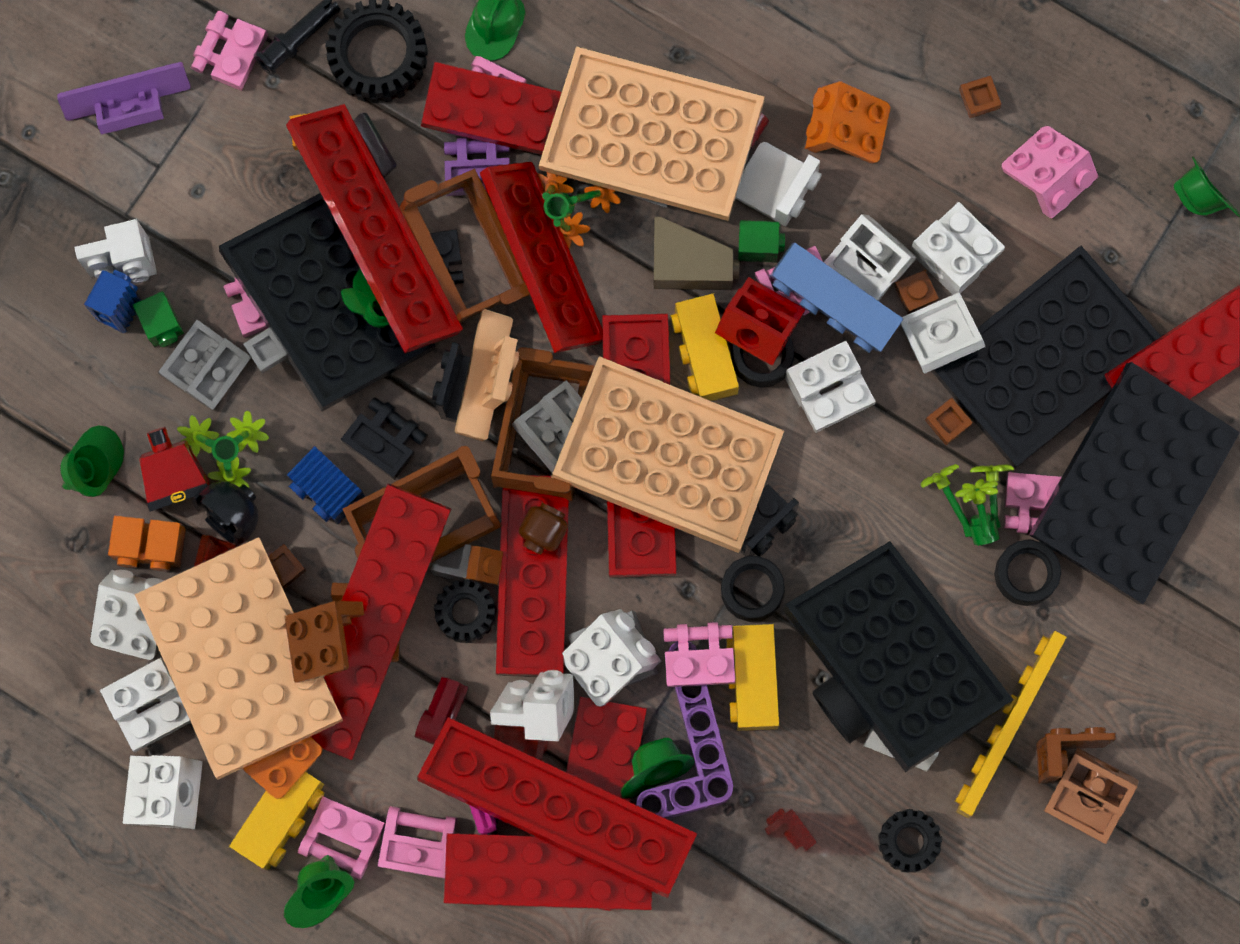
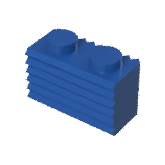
(113, 300)
(324, 485)

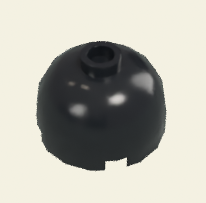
(229, 510)

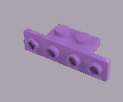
(126, 99)

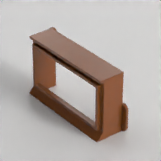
(491, 227)
(542, 365)
(421, 482)

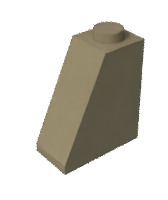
(690, 259)

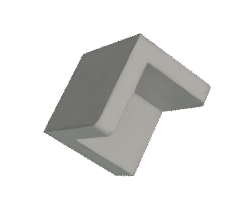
(266, 350)
(453, 565)

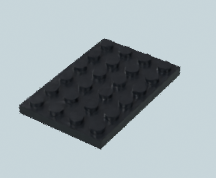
(295, 281)
(1047, 356)
(1134, 483)
(897, 655)

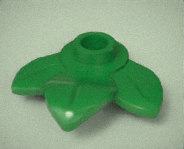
(363, 302)

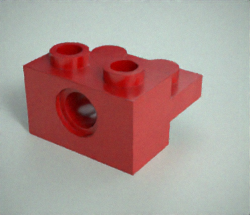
(759, 321)

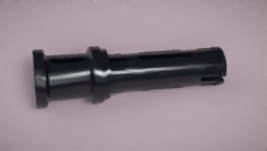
(286, 44)

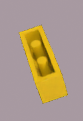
(704, 350)
(754, 678)
(276, 820)

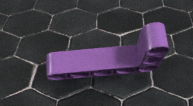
(706, 772)

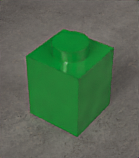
(760, 241)
(158, 320)

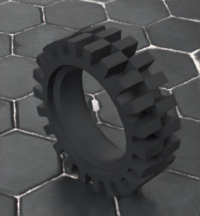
(365, 17)

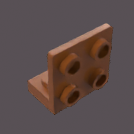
(319, 640)
(1053, 760)

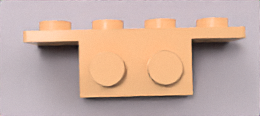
(487, 375)

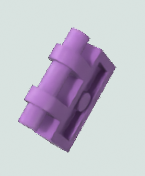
(462, 164)

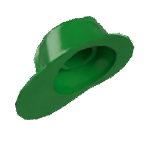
(494, 28)
(1199, 193)
(92, 461)
(656, 764)
(318, 893)

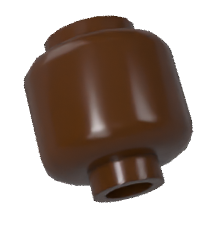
(543, 528)

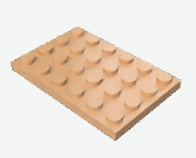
(652, 133)
(668, 454)
(232, 660)

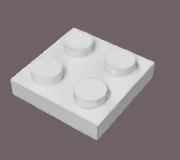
(942, 332)

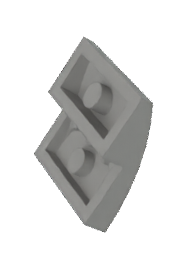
(204, 365)
(549, 422)

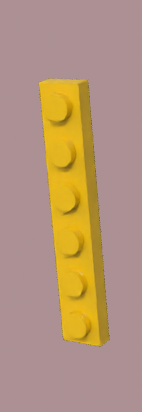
(1002, 735)

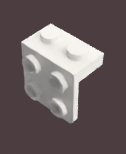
(777, 183)
(118, 617)
(609, 656)

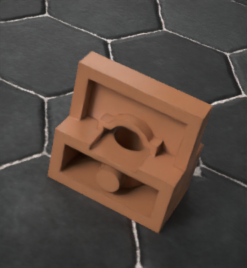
(1100, 782)

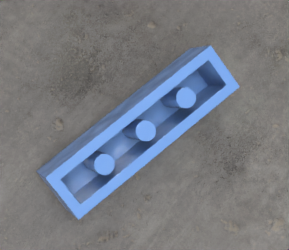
(836, 298)

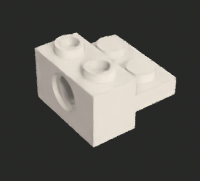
(879, 248)
(956, 249)
(124, 250)
(822, 373)
(138, 691)
(538, 707)
(162, 791)

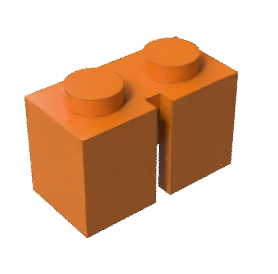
(145, 543)

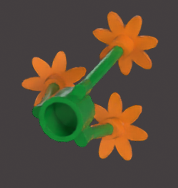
(560, 205)

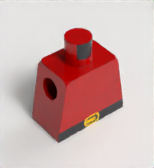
(170, 471)

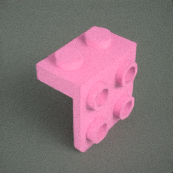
(1051, 169)

